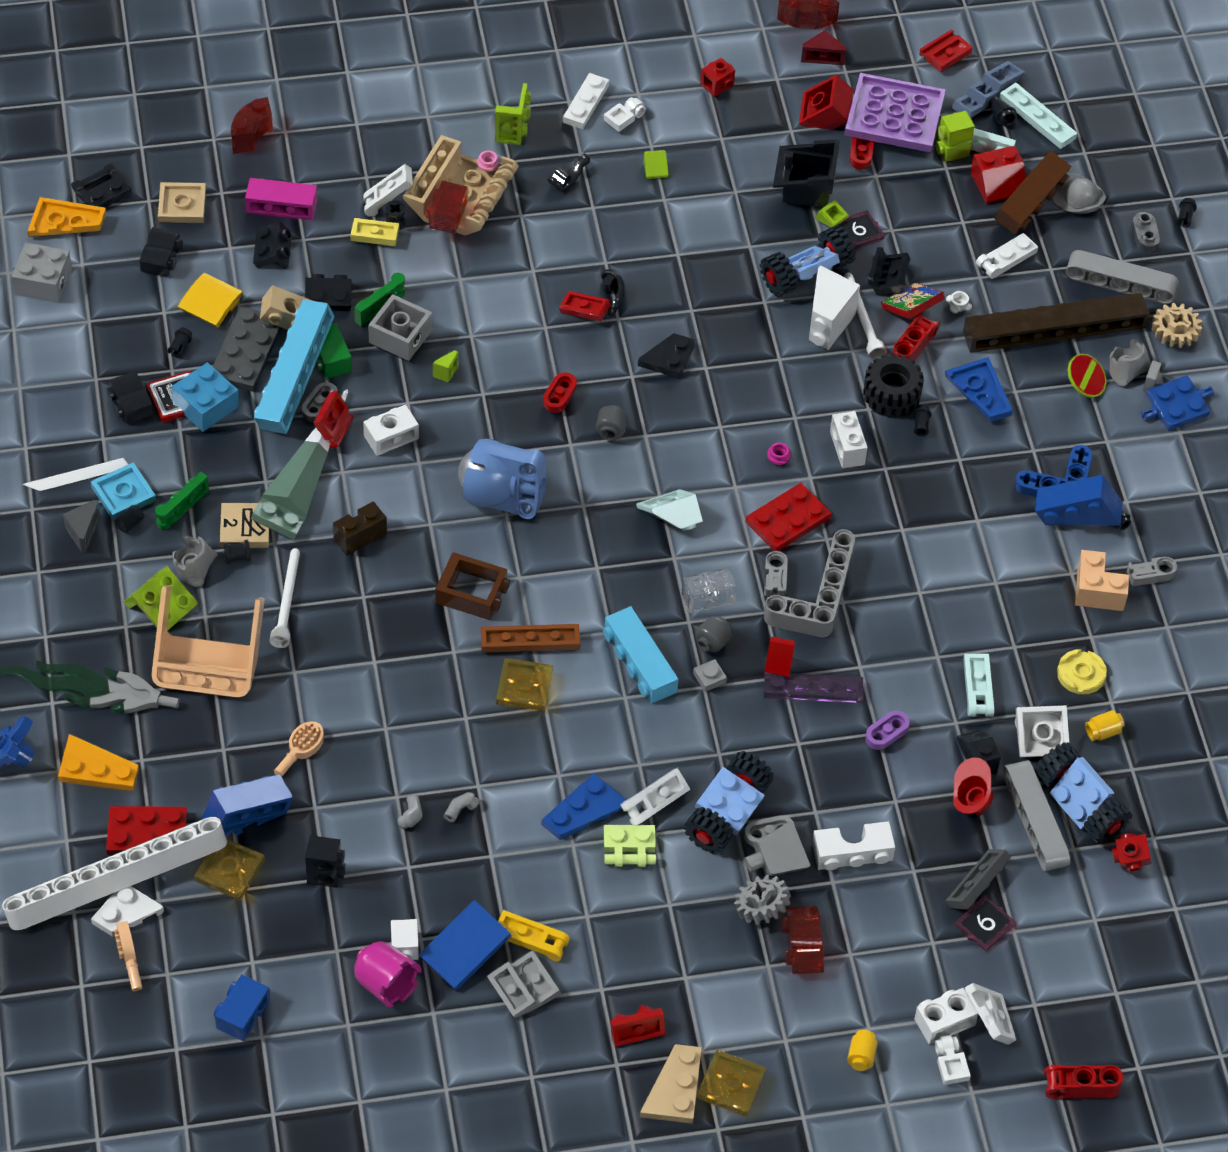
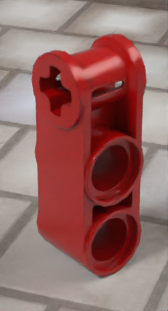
(916, 337)
(1069, 1087)

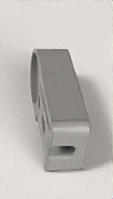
(1149, 572)
(775, 576)

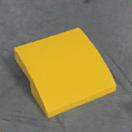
(210, 300)

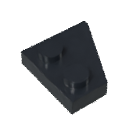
(669, 355)

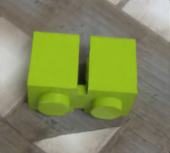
(955, 136)

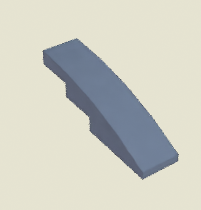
(991, 85)

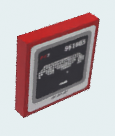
(162, 398)

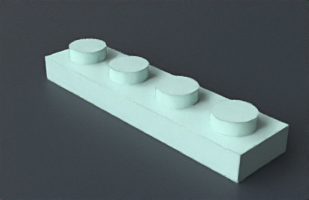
(1038, 115)

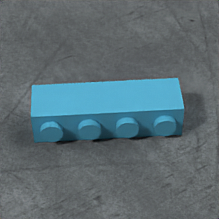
(641, 655)

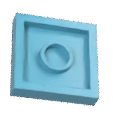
(122, 489)

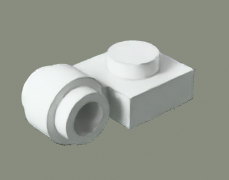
(622, 116)
(951, 1065)

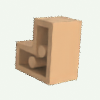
(1099, 588)

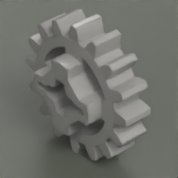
(762, 899)

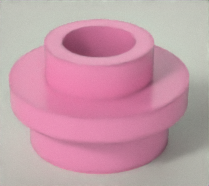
(488, 161)

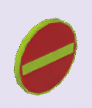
(1086, 375)

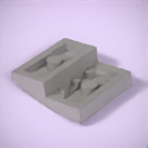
(524, 984)

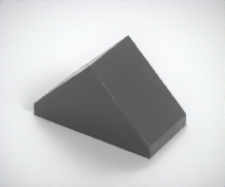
(82, 523)

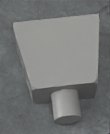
(779, 852)

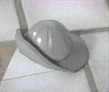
(1079, 195)

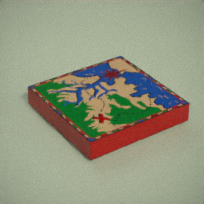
(913, 300)

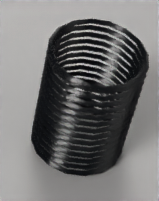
(129, 519)

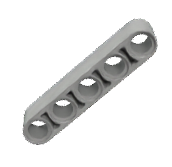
(1122, 276)
(1036, 815)

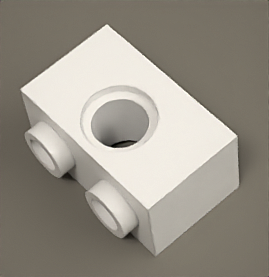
(391, 430)

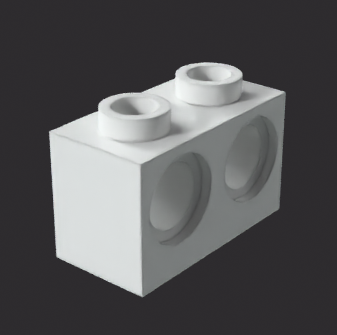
(848, 439)
(949, 1020)

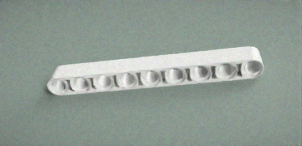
(114, 873)

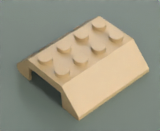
(449, 165)

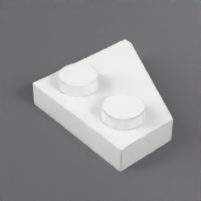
(125, 906)
(993, 1012)

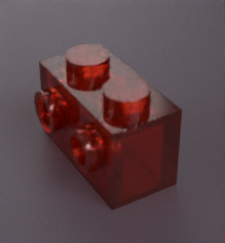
(447, 207)

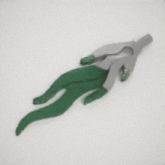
(99, 692)

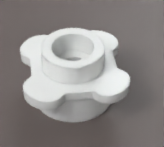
(959, 302)

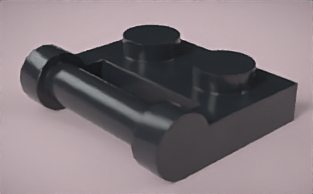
(105, 193)

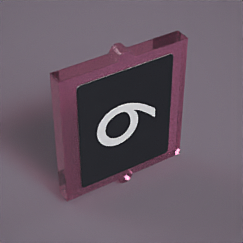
(862, 229)
(985, 923)

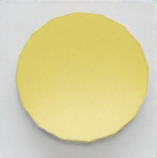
(1081, 672)

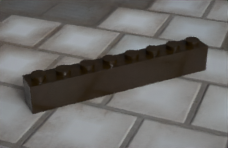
(1055, 322)

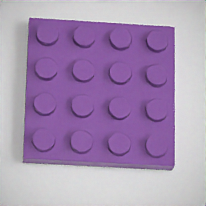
(895, 112)

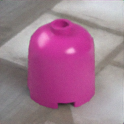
(386, 972)

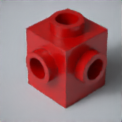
(717, 76)
(1135, 844)

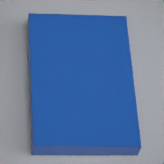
(465, 945)

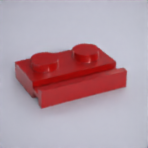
(946, 51)
(333, 419)

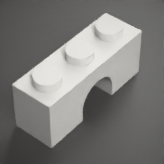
(834, 852)

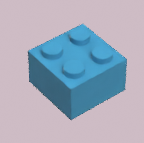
(205, 396)

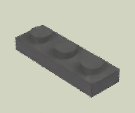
(978, 879)

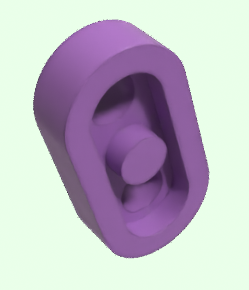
(885, 731)

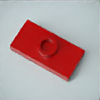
(584, 306)

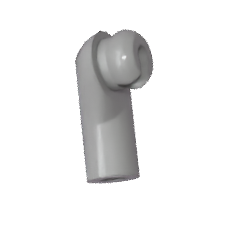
(458, 803)
(413, 814)

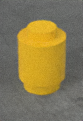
(1104, 725)
(862, 1050)

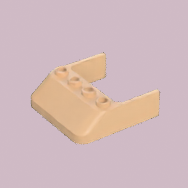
(202, 663)

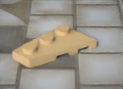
(676, 1087)

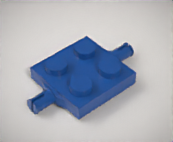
(1177, 402)

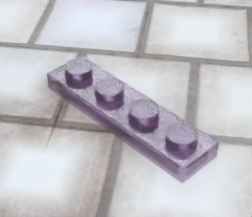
(814, 687)

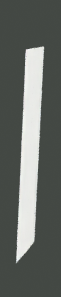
(77, 475)

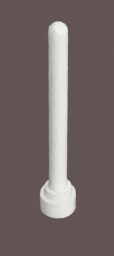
(875, 347)
(280, 634)

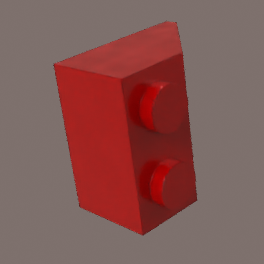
(826, 104)
(998, 173)

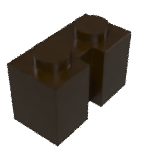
(358, 531)

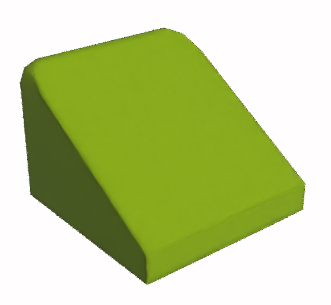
(655, 164)
(832, 214)
(446, 366)

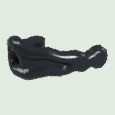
(564, 180)
(611, 280)

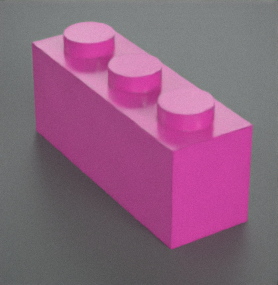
(281, 199)

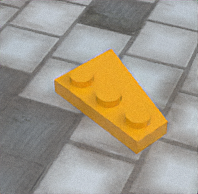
(65, 217)
(96, 767)

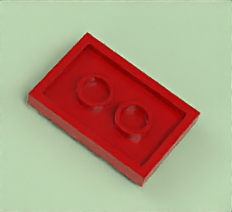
(788, 517)
(139, 824)

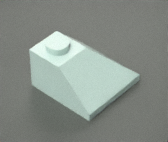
(675, 508)

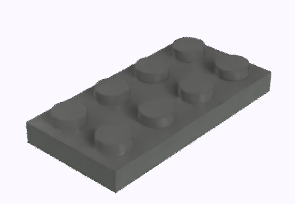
(246, 349)

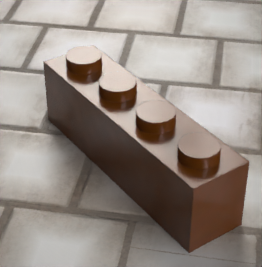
(1032, 193)

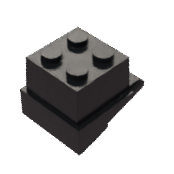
(807, 172)

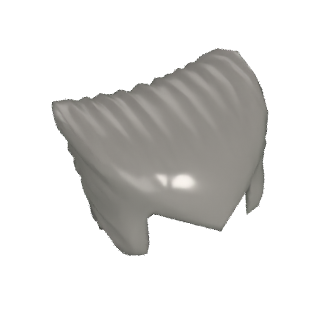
(1128, 362)
(193, 561)

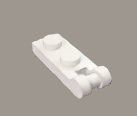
(387, 190)
(1007, 255)
(656, 796)

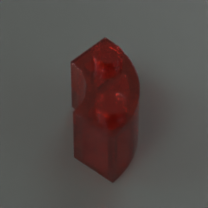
(808, 12)
(251, 124)
(804, 940)

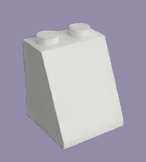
(832, 307)

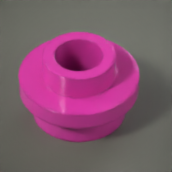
(776, 450)

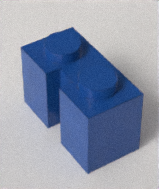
(243, 1004)

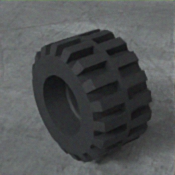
(893, 399)

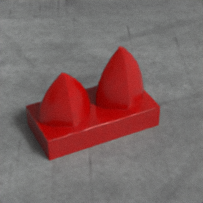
(637, 1027)

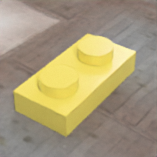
(374, 232)

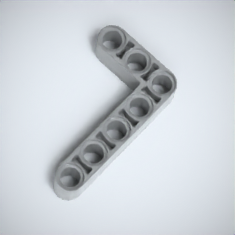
(789, 610)

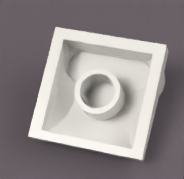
(1041, 729)

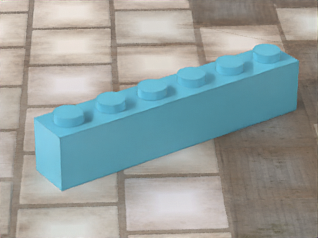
(294, 366)

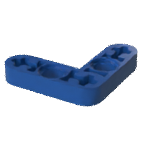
(1043, 479)

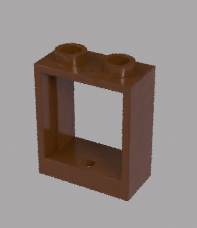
(467, 603)

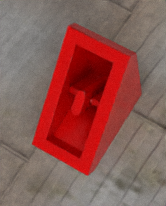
(780, 656)

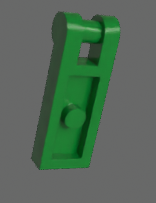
(368, 308)
(181, 501)

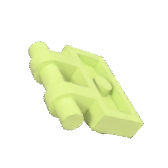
(629, 839)

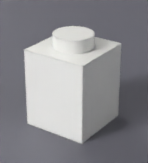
(405, 937)

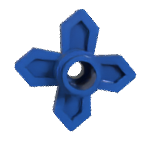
(13, 747)

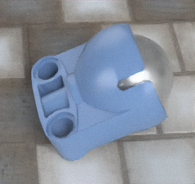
(504, 477)

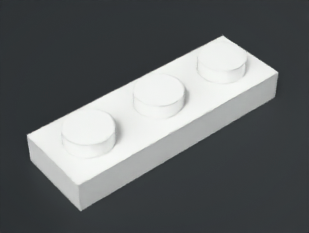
(586, 101)

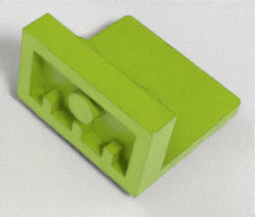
(510, 121)
(149, 595)

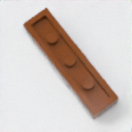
(530, 638)

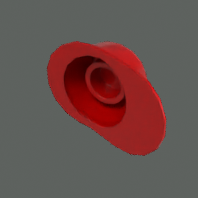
(973, 787)

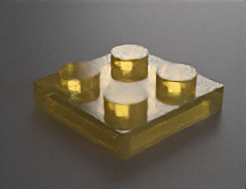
(524, 684)
(230, 869)
(731, 1083)

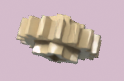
(1176, 325)

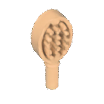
(302, 744)
(127, 952)

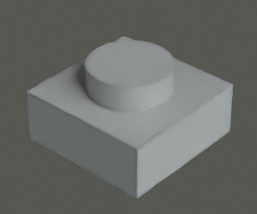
(1153, 377)
(709, 675)

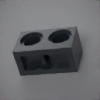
(324, 861)

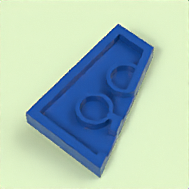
(982, 388)
(584, 806)

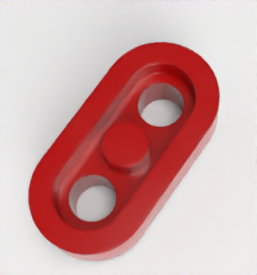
(861, 153)
(556, 395)

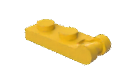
(534, 935)

